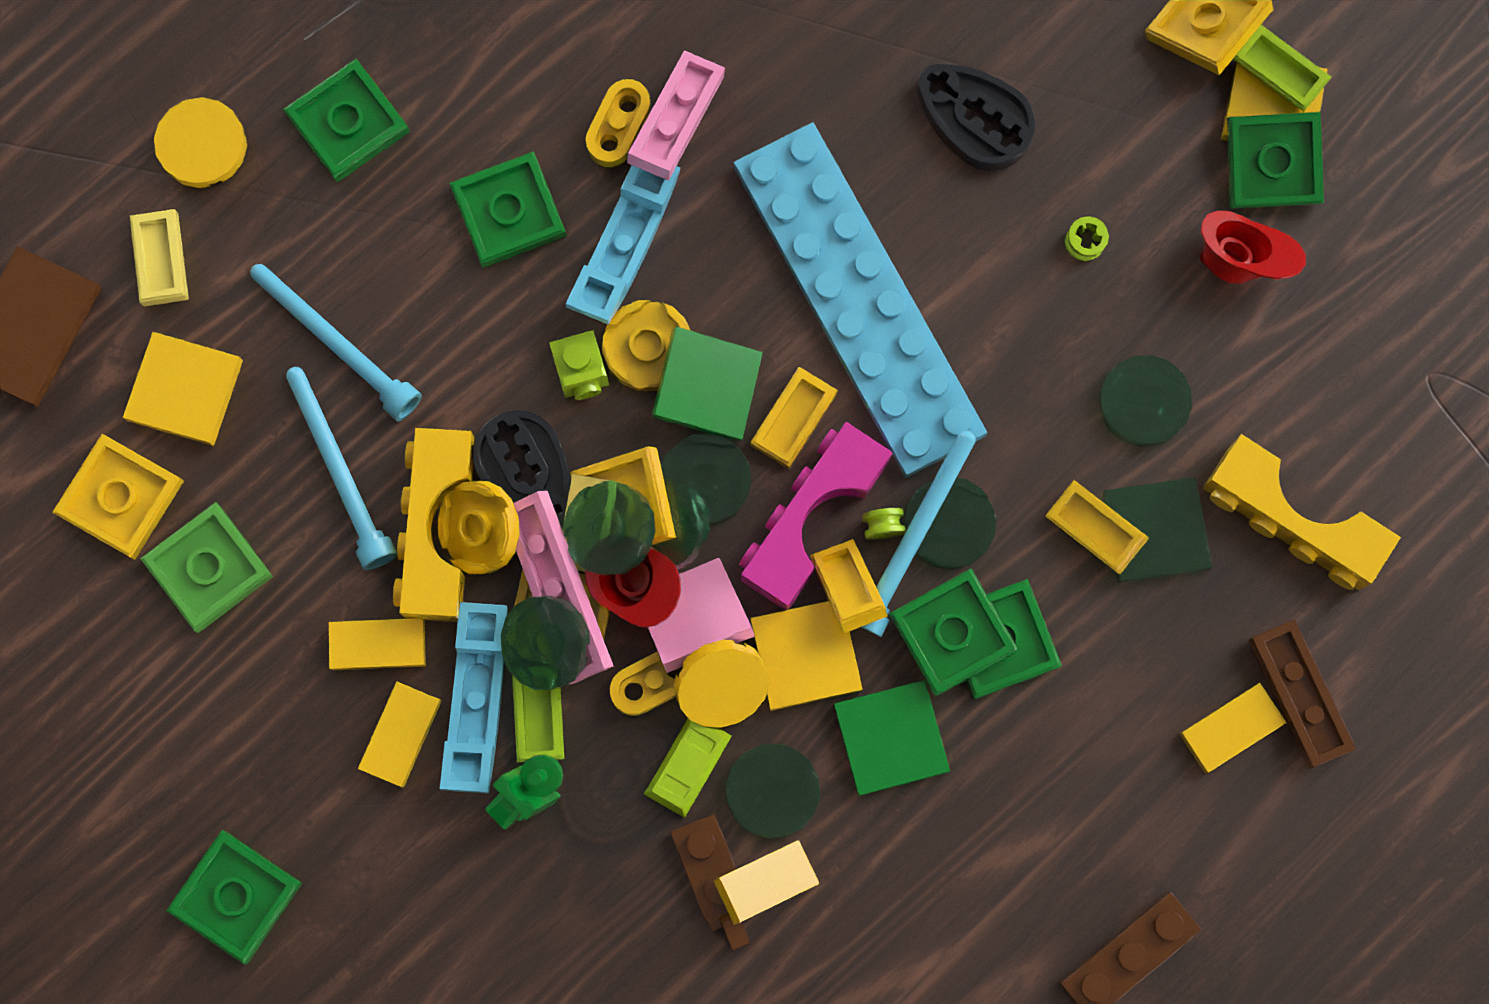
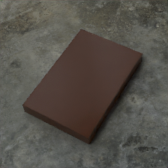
(38, 322)

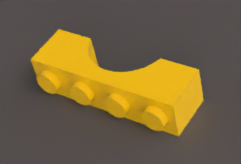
(1250, 484)
(429, 584)

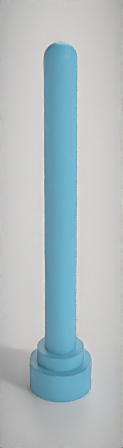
(398, 397)
(921, 524)
(373, 548)

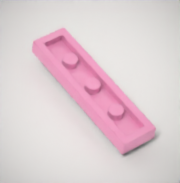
(553, 571)

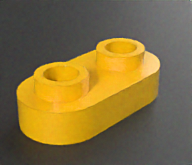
(617, 125)
(653, 679)

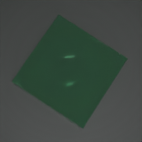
(1173, 522)

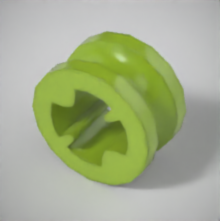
(1073, 242)
(884, 523)

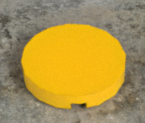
(200, 142)
(638, 342)
(478, 527)
(721, 684)

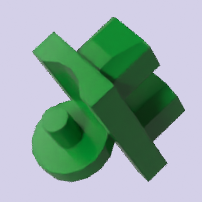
(526, 790)

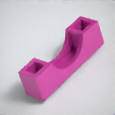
(847, 467)

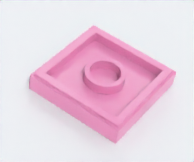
(704, 614)

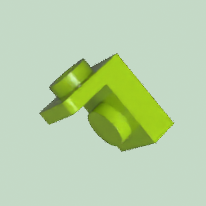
(579, 365)

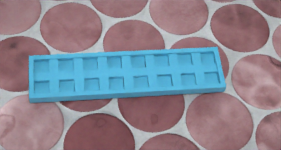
(858, 298)

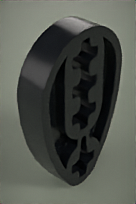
(966, 138)
(544, 454)

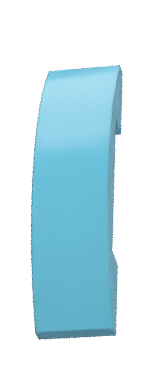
(622, 245)
(475, 699)

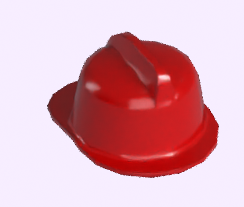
(1247, 250)
(641, 595)

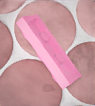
(676, 115)

